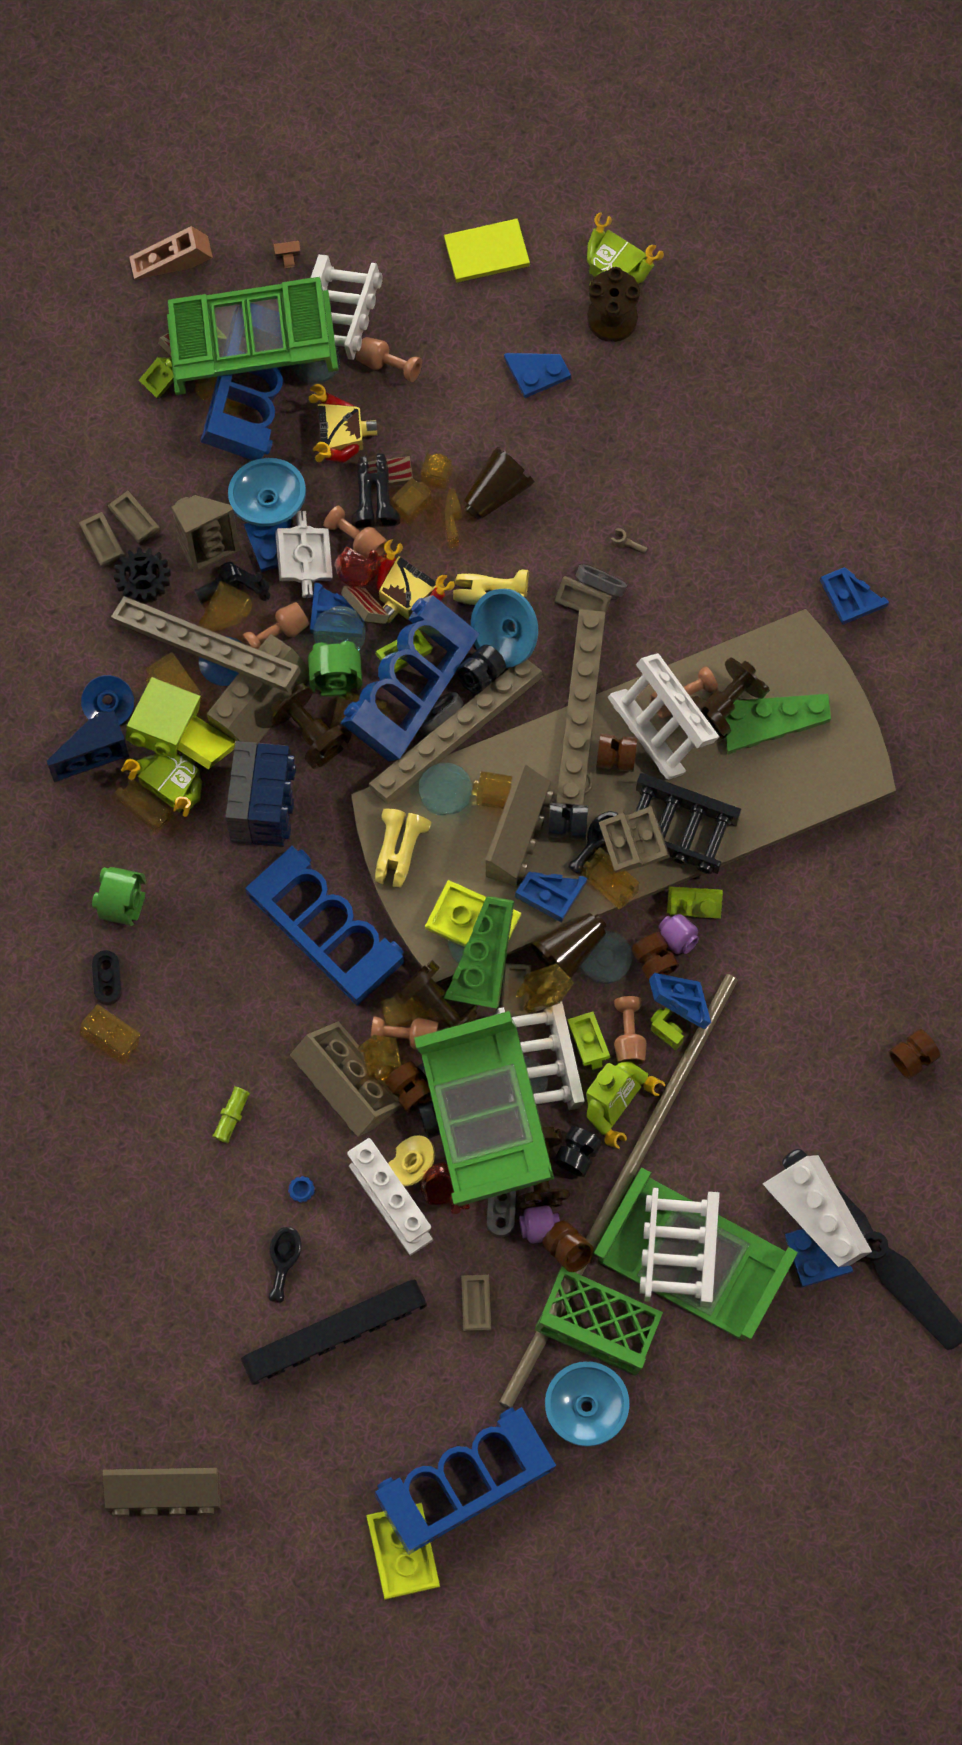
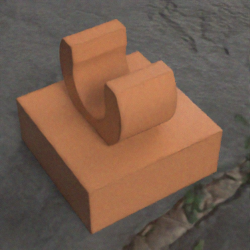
(287, 250)

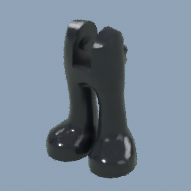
(385, 513)

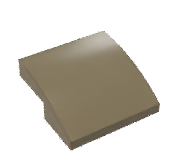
(634, 839)

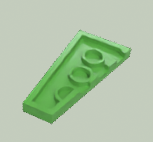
(772, 718)
(483, 960)

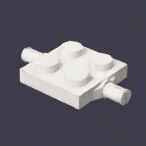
(303, 554)

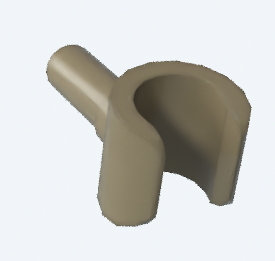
(627, 542)

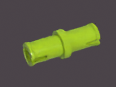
(231, 1114)

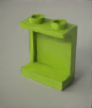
(162, 717)

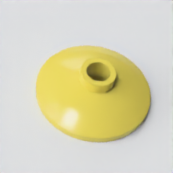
(412, 1159)

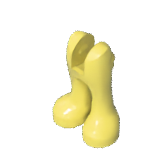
(482, 583)
(400, 862)

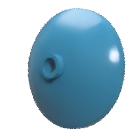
(263, 481)
(494, 621)
(591, 1384)

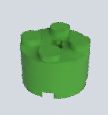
(334, 668)
(119, 895)

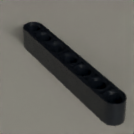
(331, 1331)

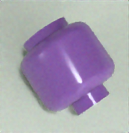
(679, 934)
(537, 1222)

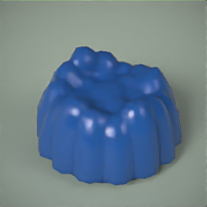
(301, 1189)

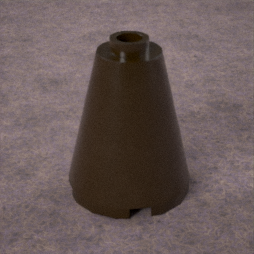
(496, 484)
(570, 943)

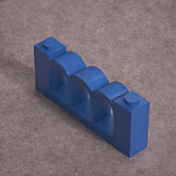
(236, 434)
(368, 721)
(282, 877)
(526, 1448)

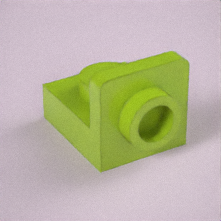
(158, 376)
(667, 1032)

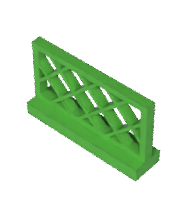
(585, 1339)

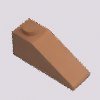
(172, 254)

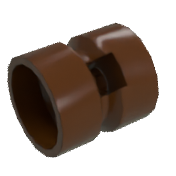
(616, 752)
(654, 955)
(916, 1052)
(403, 1080)
(568, 1246)

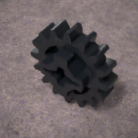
(142, 564)

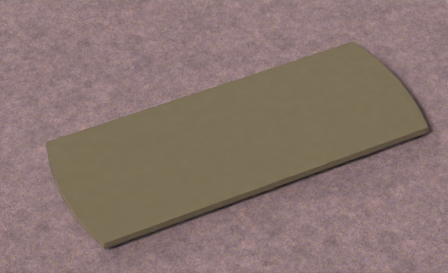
(777, 784)

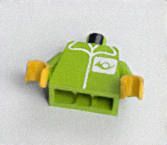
(610, 251)
(170, 779)
(612, 1094)

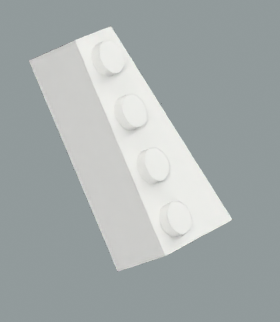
(819, 1209)

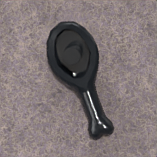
(594, 842)
(284, 1252)

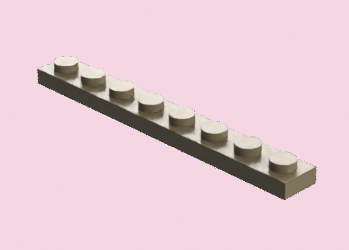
(206, 644)
(581, 708)
(455, 730)

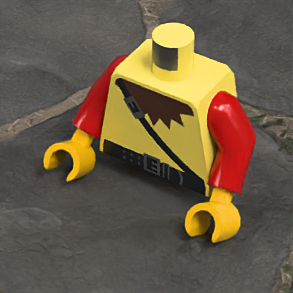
(339, 427)
(404, 584)

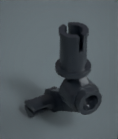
(234, 576)

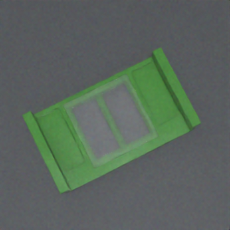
(250, 330)
(485, 1108)
(745, 1265)

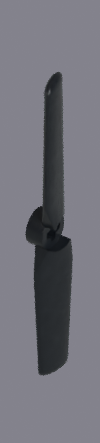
(901, 1277)

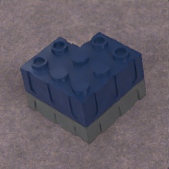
(260, 794)

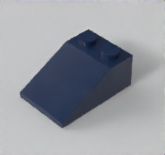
(92, 746)

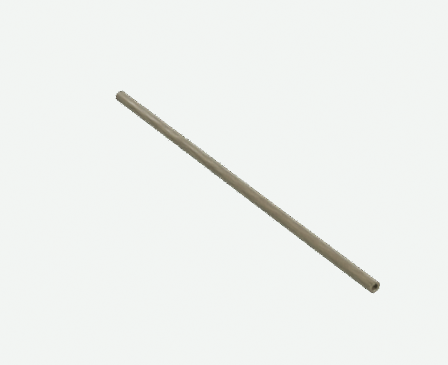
(625, 1178)

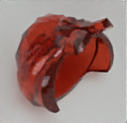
(356, 569)
(438, 1186)

